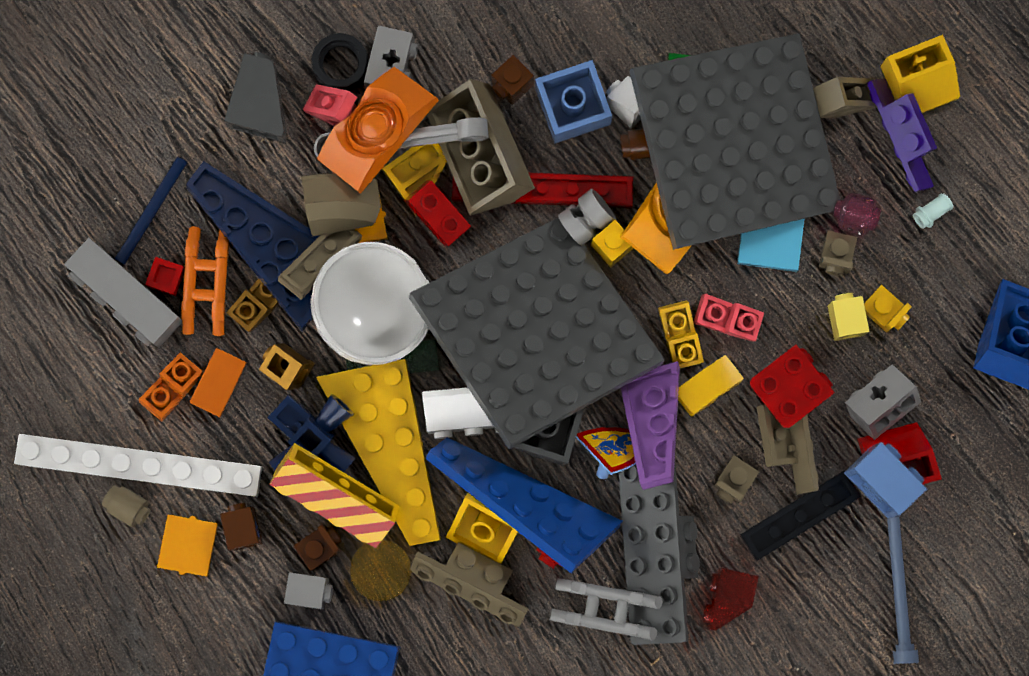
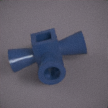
(312, 432)

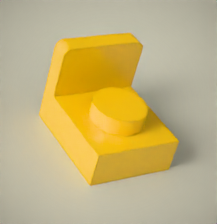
(886, 309)

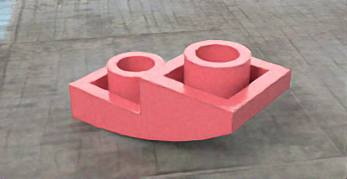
(728, 318)

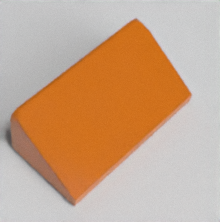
(218, 382)

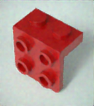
(791, 386)

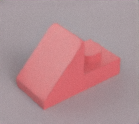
(330, 104)

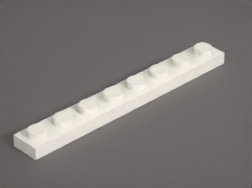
(138, 465)

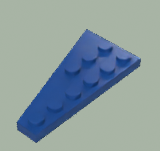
(543, 515)

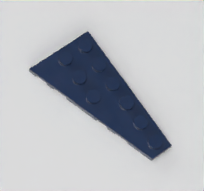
(258, 232)

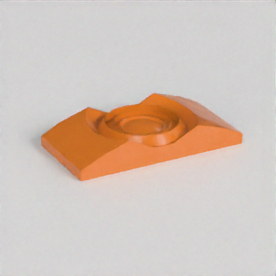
(376, 128)

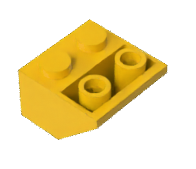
(925, 71)

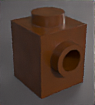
(512, 80)

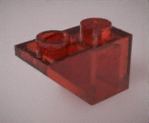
(732, 596)

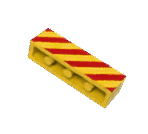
(335, 495)

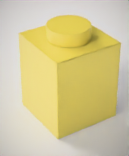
(848, 317)

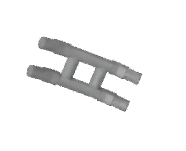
(590, 617)

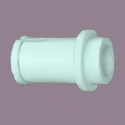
(932, 211)

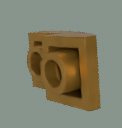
(253, 306)

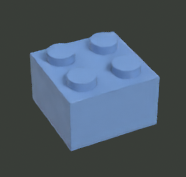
(573, 101)
(886, 479)

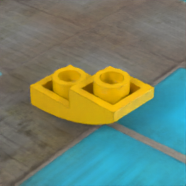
(680, 334)
(708, 385)

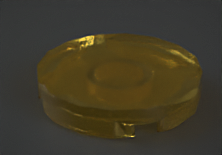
(380, 571)

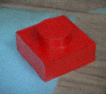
(165, 276)

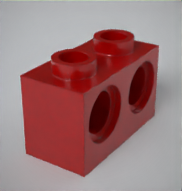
(437, 213)

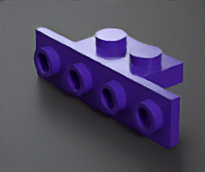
(907, 131)

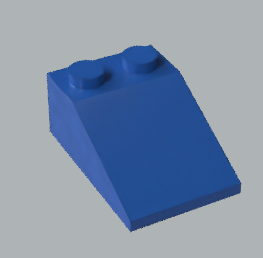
(1005, 337)

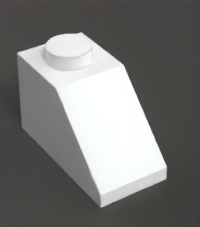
(623, 101)

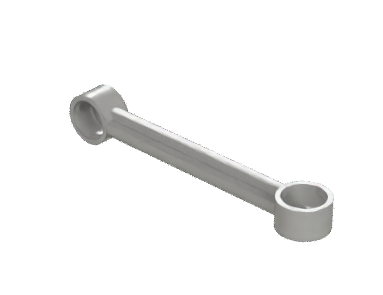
(464, 130)

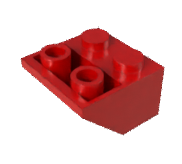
(913, 448)

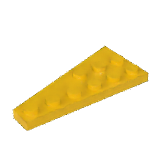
(389, 441)

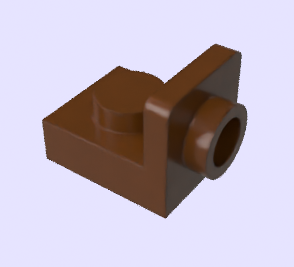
(319, 546)

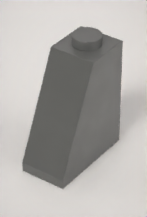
(257, 100)

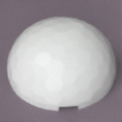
(365, 303)

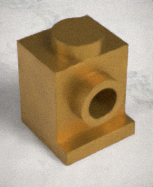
(275, 366)

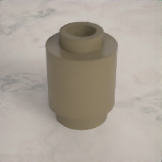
(126, 506)

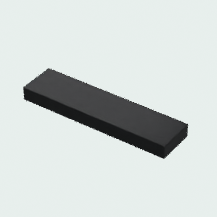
(799, 516)

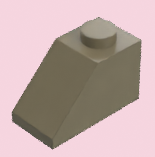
(843, 97)

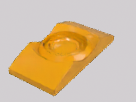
(650, 234)

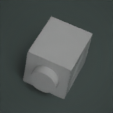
(308, 591)

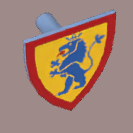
(610, 448)

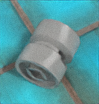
(587, 216)

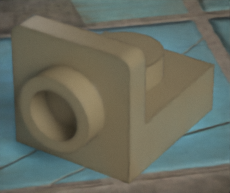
(837, 253)
(735, 480)

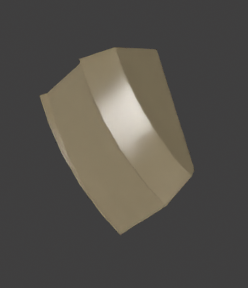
(337, 206)

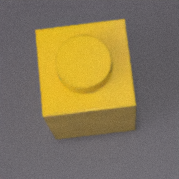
(610, 244)

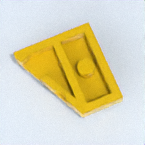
(415, 168)

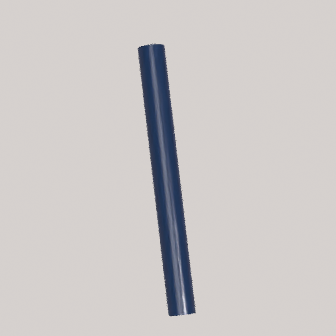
(150, 210)

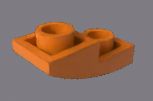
(171, 387)

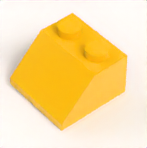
(481, 530)

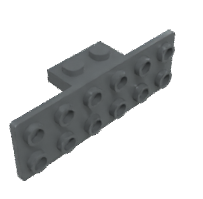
(657, 555)

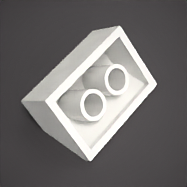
(453, 412)

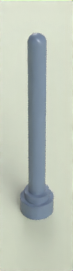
(905, 651)

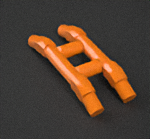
(191, 294)

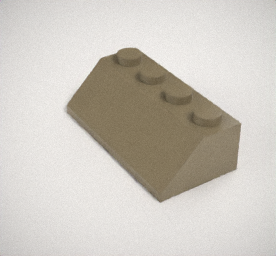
(488, 170)

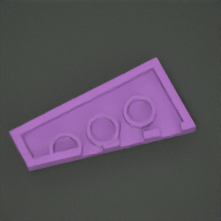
(652, 423)

